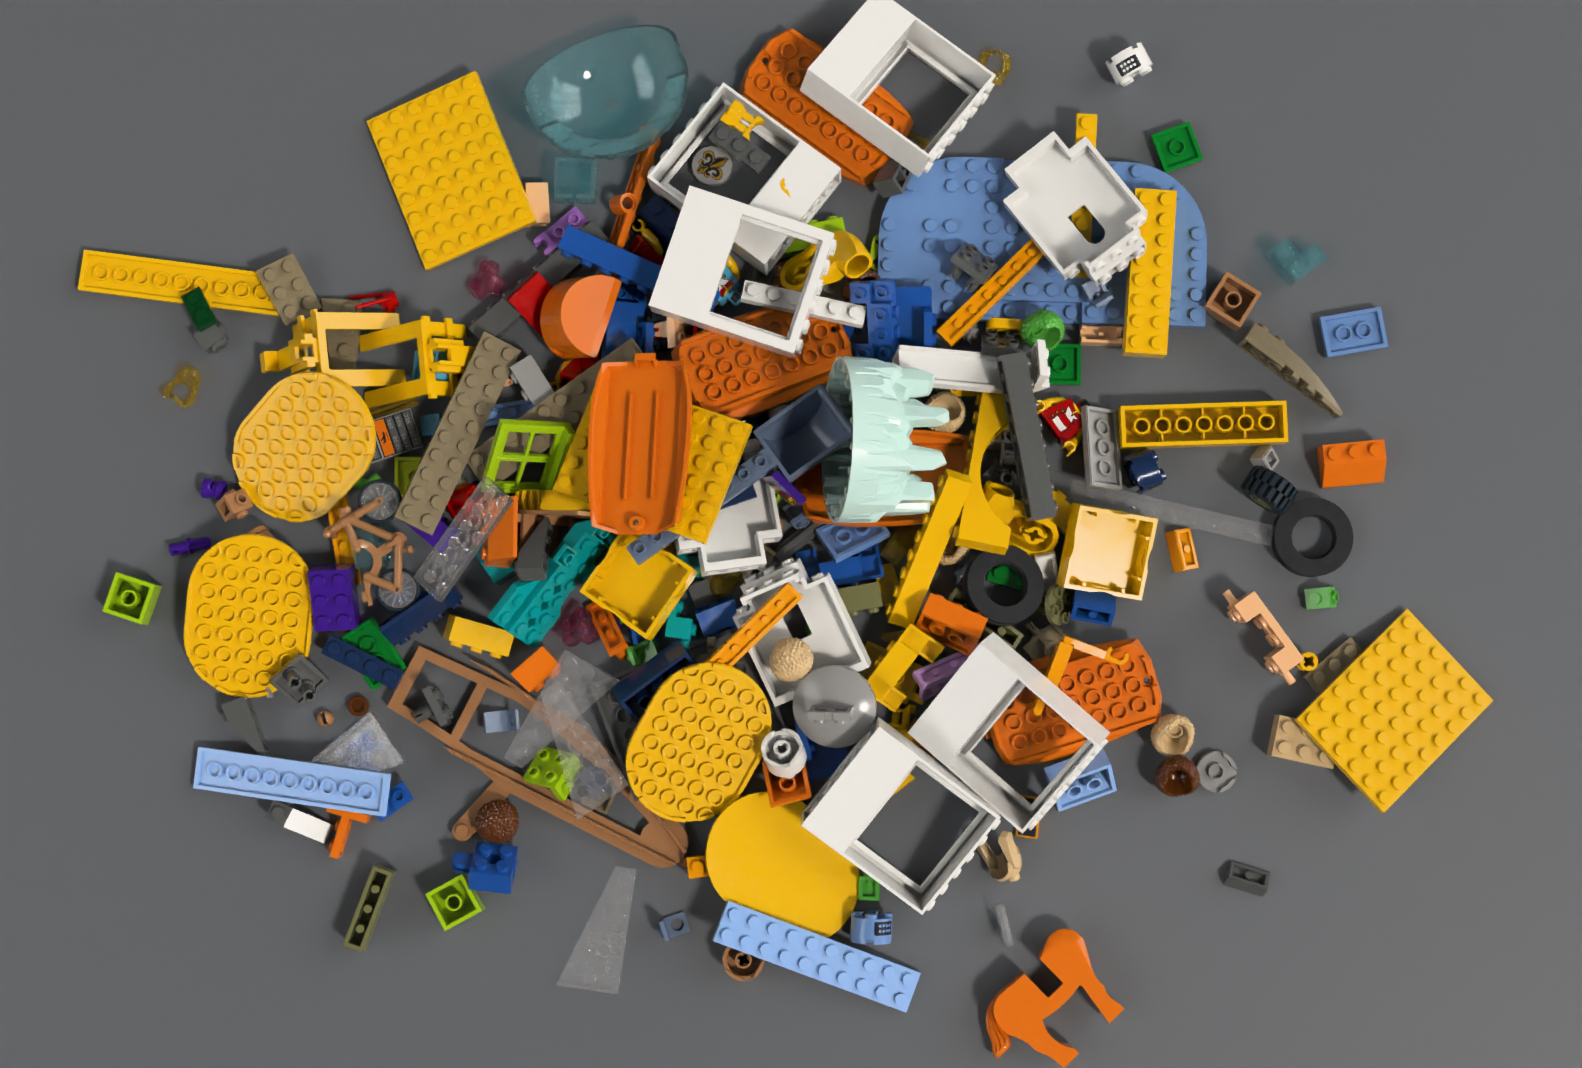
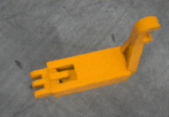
(1061, 656)

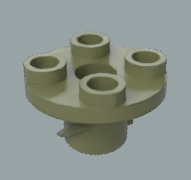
(1055, 605)

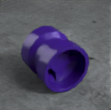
(213, 489)

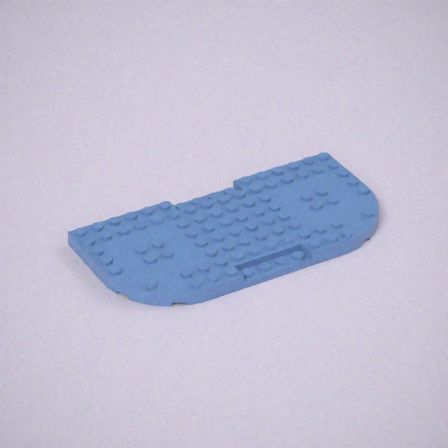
(964, 203)

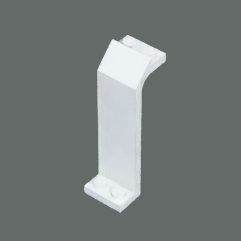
(970, 369)

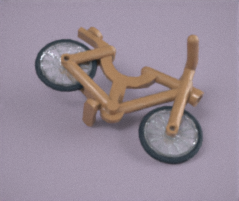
(378, 503)

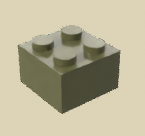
(862, 598)

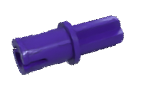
(189, 546)

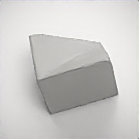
(1265, 457)

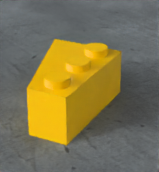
(478, 636)

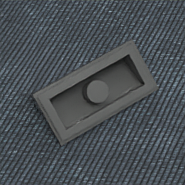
(1247, 878)

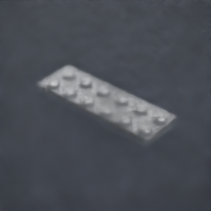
(463, 539)

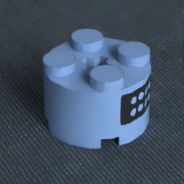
(871, 927)

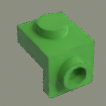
(1321, 598)
(642, 652)
(868, 888)

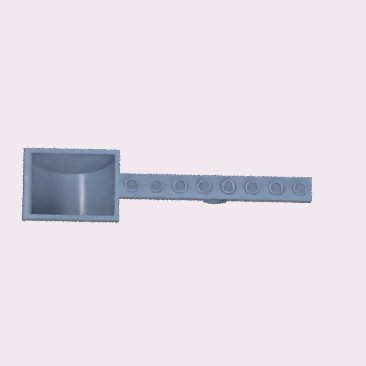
(791, 440)

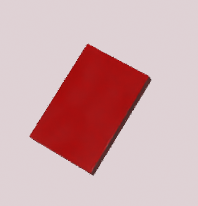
(529, 299)

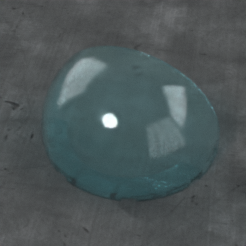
(609, 92)

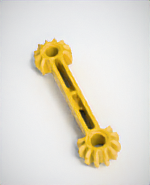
(548, 501)

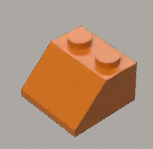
(535, 669)

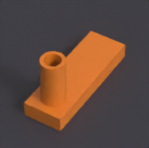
(608, 631)

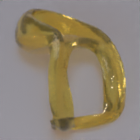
(1000, 77)
(189, 376)
(724, 584)

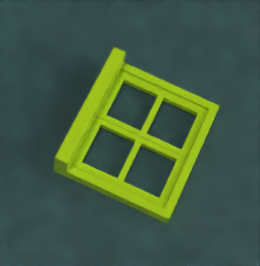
(554, 460)

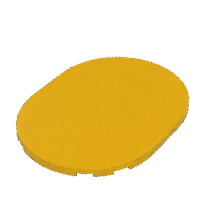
(304, 446)
(247, 613)
(698, 742)
(778, 866)

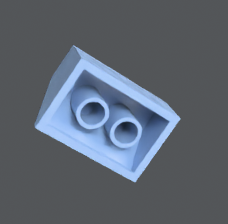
(1092, 783)

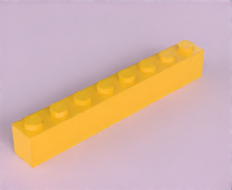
(928, 549)

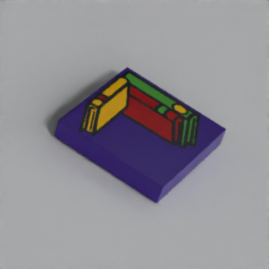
(784, 488)

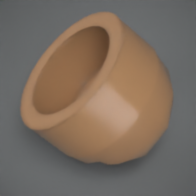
(329, 716)

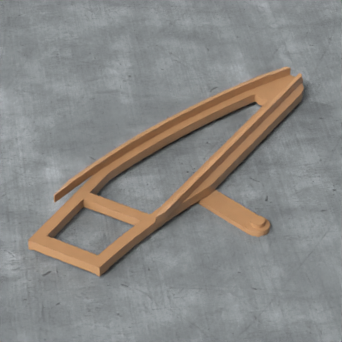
(661, 840)

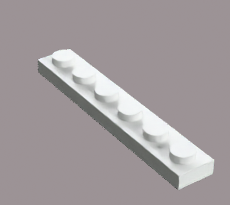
(787, 301)

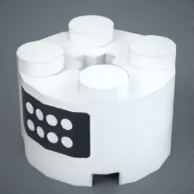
(1129, 64)

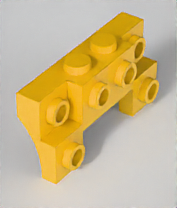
(898, 660)

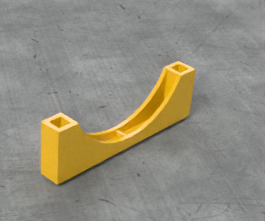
(978, 524)

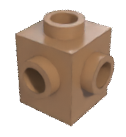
(234, 505)

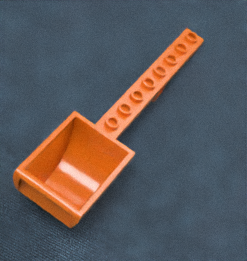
(580, 307)

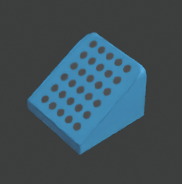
(429, 424)

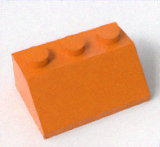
(1352, 463)
(501, 545)
(951, 624)

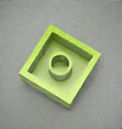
(132, 598)
(454, 901)

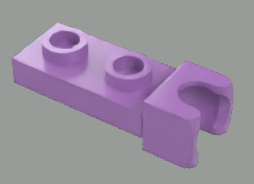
(553, 235)

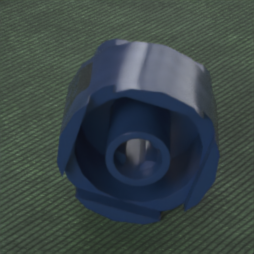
(1143, 470)

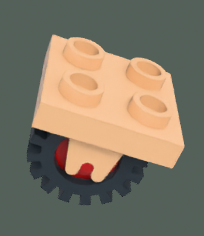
(668, 332)

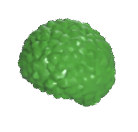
(1044, 326)

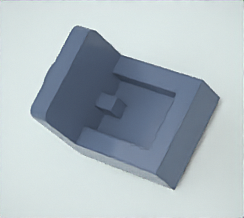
(1096, 295)
(796, 516)

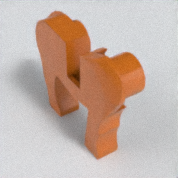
(1022, 1006)

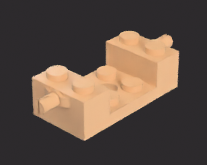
(1285, 654)

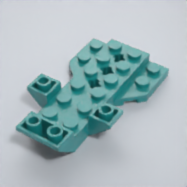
(534, 606)

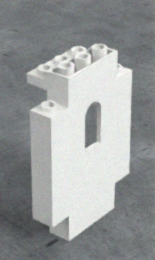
(1057, 183)
(739, 531)
(833, 632)

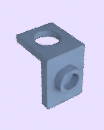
(501, 721)
(665, 928)

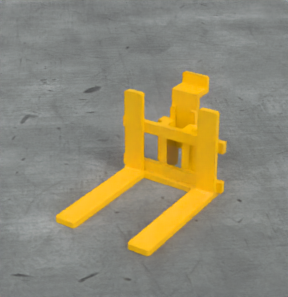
(317, 324)
(423, 330)

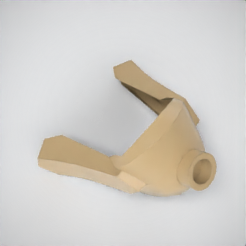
(997, 865)

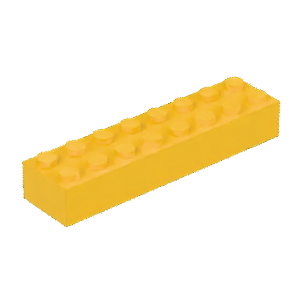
(1150, 278)
(1202, 425)

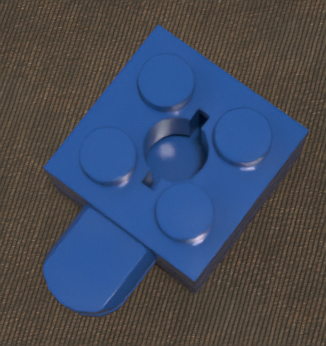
(489, 867)

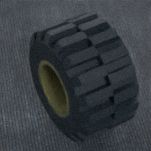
(1269, 490)

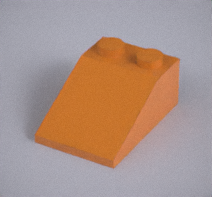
(784, 790)

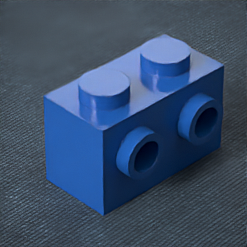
(1093, 607)
(716, 616)

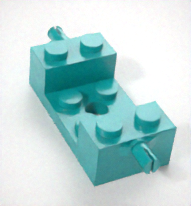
(681, 627)

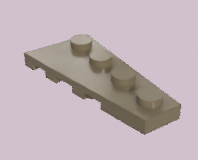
(342, 344)

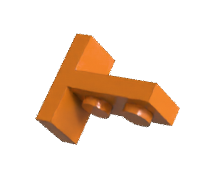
(343, 828)

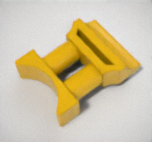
(734, 116)
(904, 727)

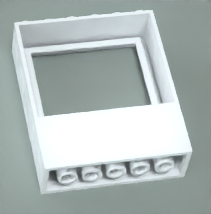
(867, 53)
(806, 173)
(699, 258)
(974, 703)
(861, 790)

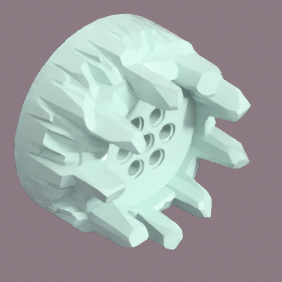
(873, 469)

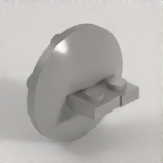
(834, 706)

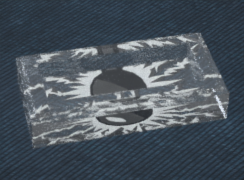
(1004, 925)

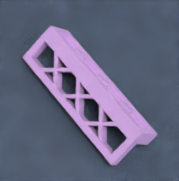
(937, 674)

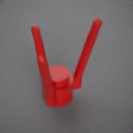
(386, 298)

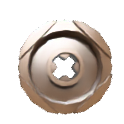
(738, 970)

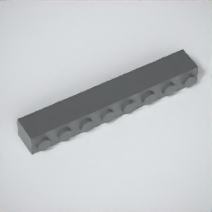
(503, 316)
(1026, 436)

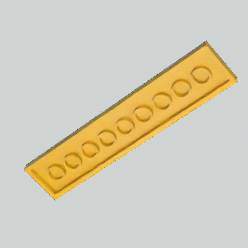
(172, 279)

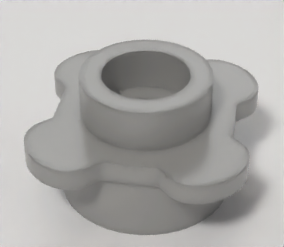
(971, 334)

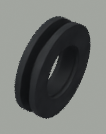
(1341, 537)
(1030, 577)

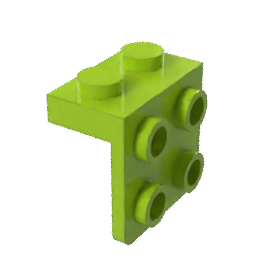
(548, 773)

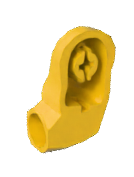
(849, 260)
(1030, 537)

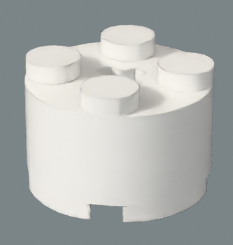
(783, 753)

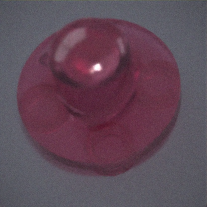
(488, 281)
(579, 628)

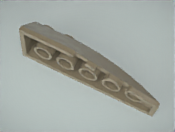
(1288, 366)

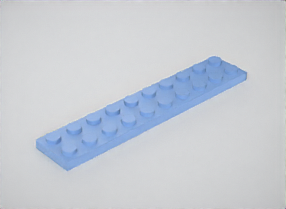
(292, 781)
(816, 956)

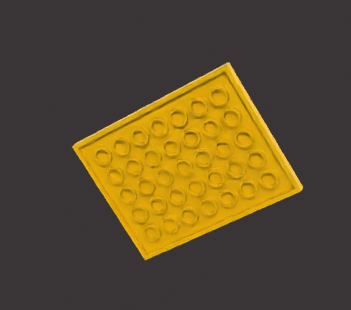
(451, 171)
(713, 459)
(1393, 710)

